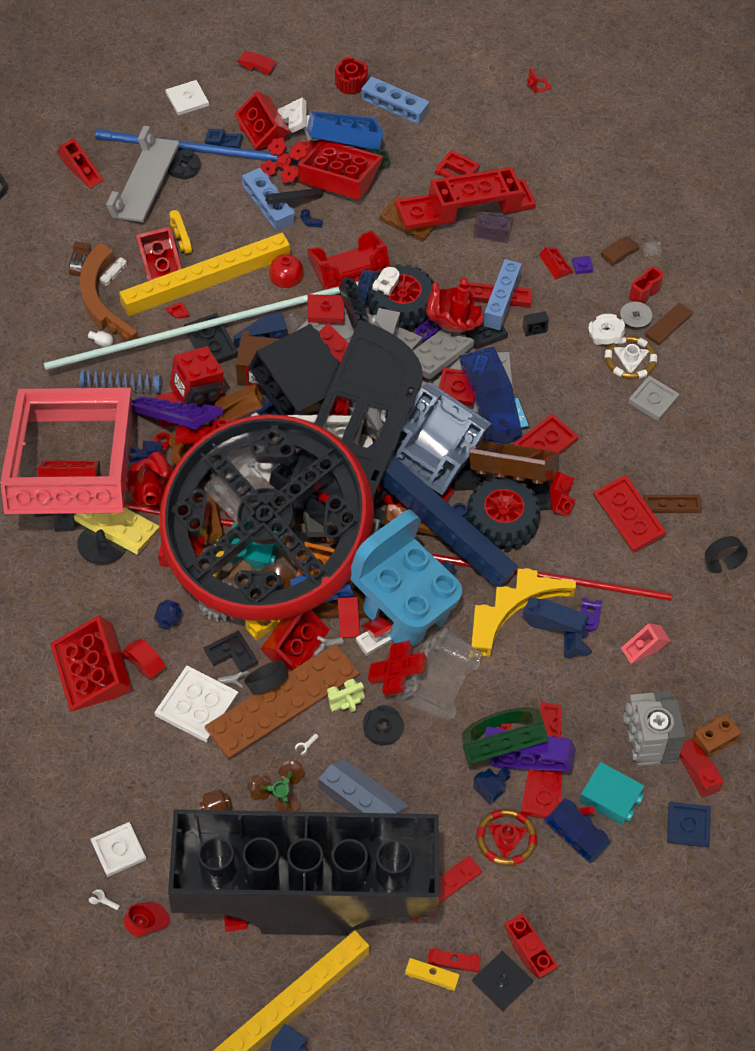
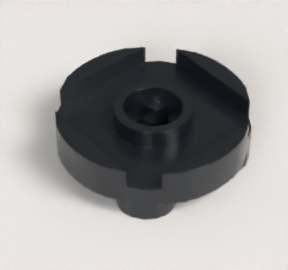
(192, 167)
(378, 716)

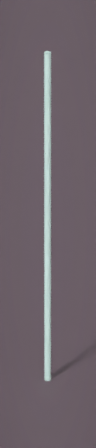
(186, 329)

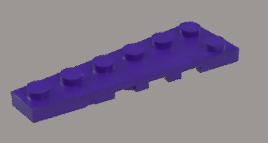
(176, 412)

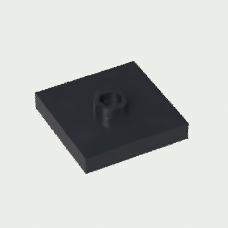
(502, 981)

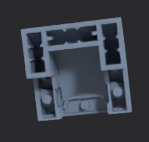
(438, 437)

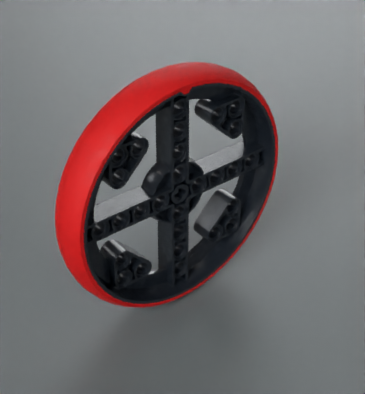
(257, 433)

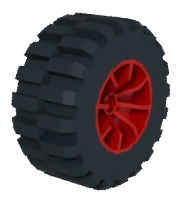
(408, 297)
(504, 512)

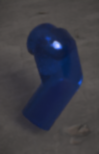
(309, 221)

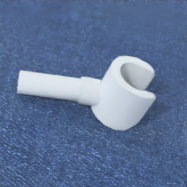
(306, 745)
(102, 899)

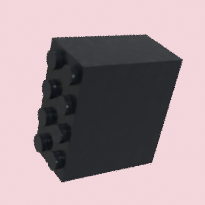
(296, 371)

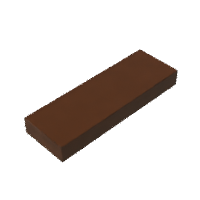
(668, 324)
(673, 503)

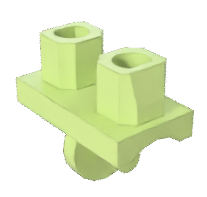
(347, 697)

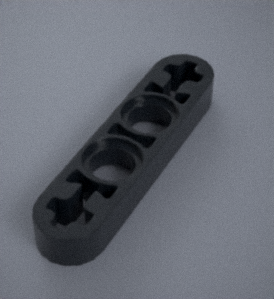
(350, 304)

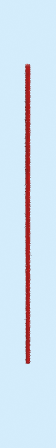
(462, 562)

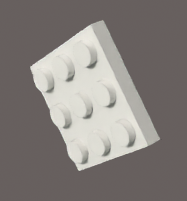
(195, 702)

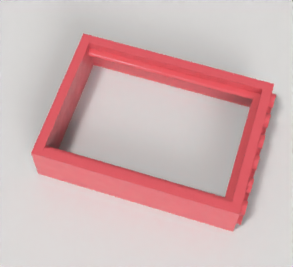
(68, 494)

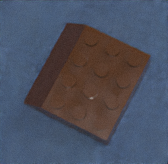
(514, 461)

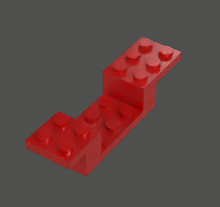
(461, 191)

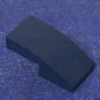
(220, 138)

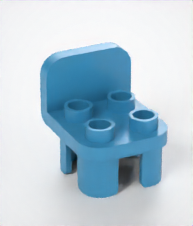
(404, 580)

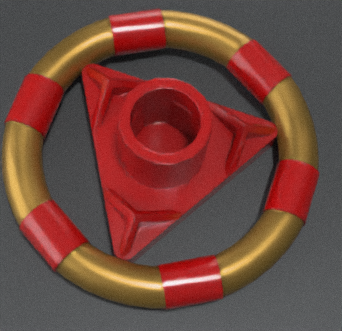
(506, 837)

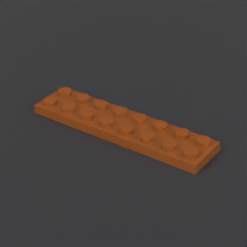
(270, 710)

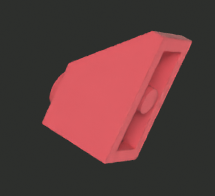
(645, 643)

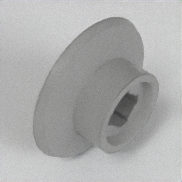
(633, 309)

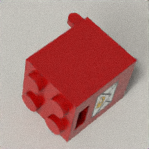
(194, 369)

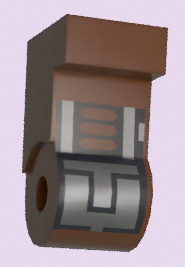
(79, 255)

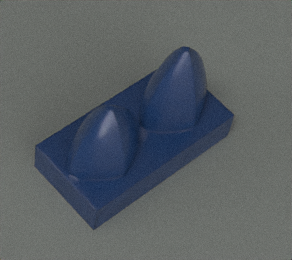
(574, 645)

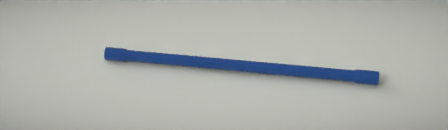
(199, 147)

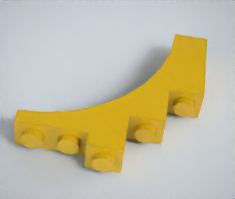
(509, 600)

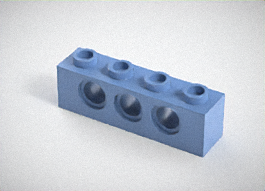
(395, 100)
(258, 186)
(502, 294)

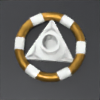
(631, 357)

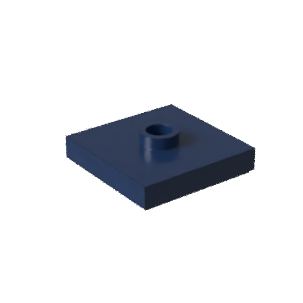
(688, 824)

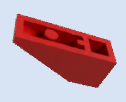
(79, 163)
(700, 769)

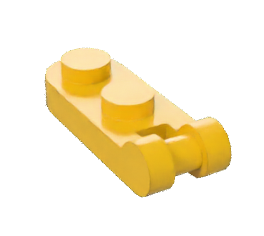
(180, 232)

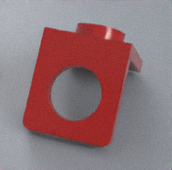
(533, 80)

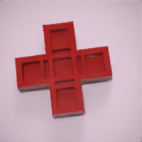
(397, 667)

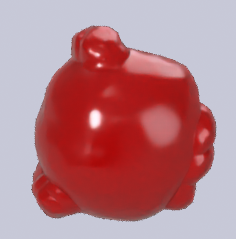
(454, 308)
(148, 479)

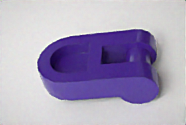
(593, 621)

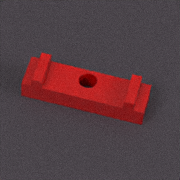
(443, 959)

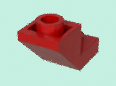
(559, 493)

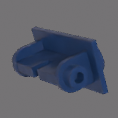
(363, 285)

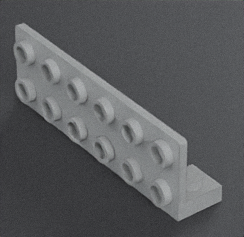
(144, 179)

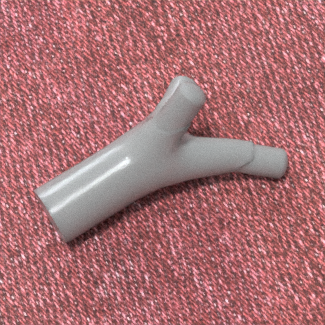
(327, 643)
(233, 679)

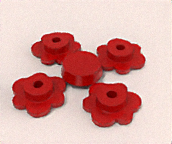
(284, 160)

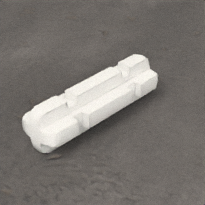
(113, 271)

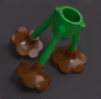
(261, 786)

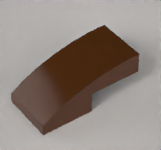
(619, 250)

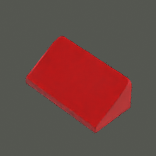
(555, 262)

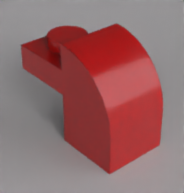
(144, 658)

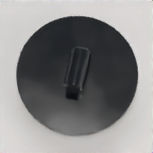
(97, 548)

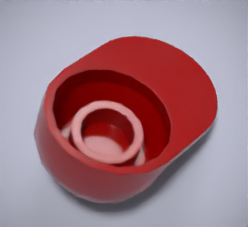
(144, 918)

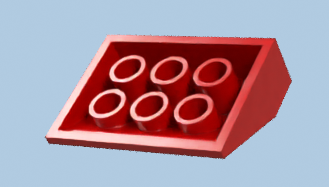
(339, 169)
(91, 664)

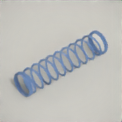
(156, 381)

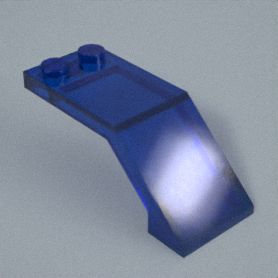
(492, 394)

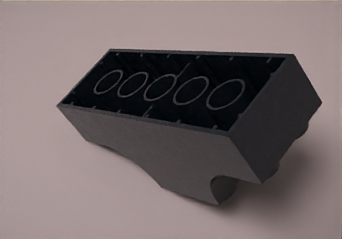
(304, 867)

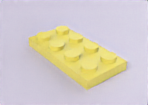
(122, 528)

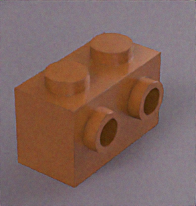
(716, 735)

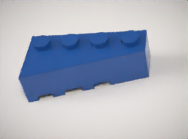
(345, 129)

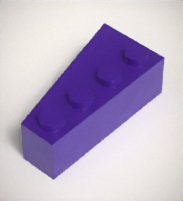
(552, 755)

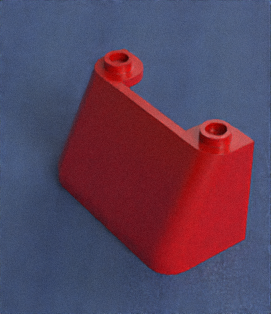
(370, 255)

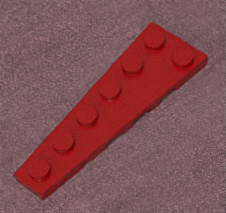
(544, 786)

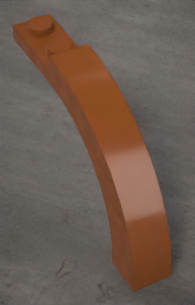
(91, 271)

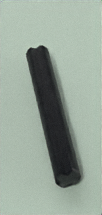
(291, 196)

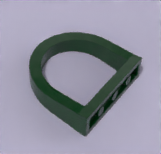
(507, 741)

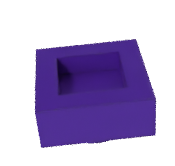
(582, 265)

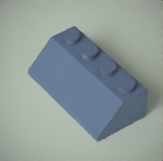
(357, 790)

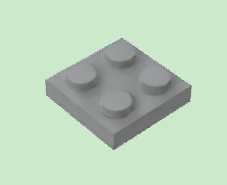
(653, 398)

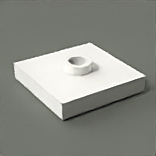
(187, 97)
(118, 849)

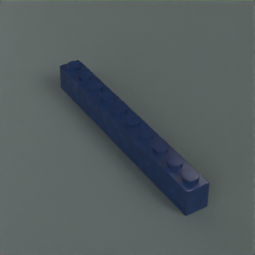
(447, 522)

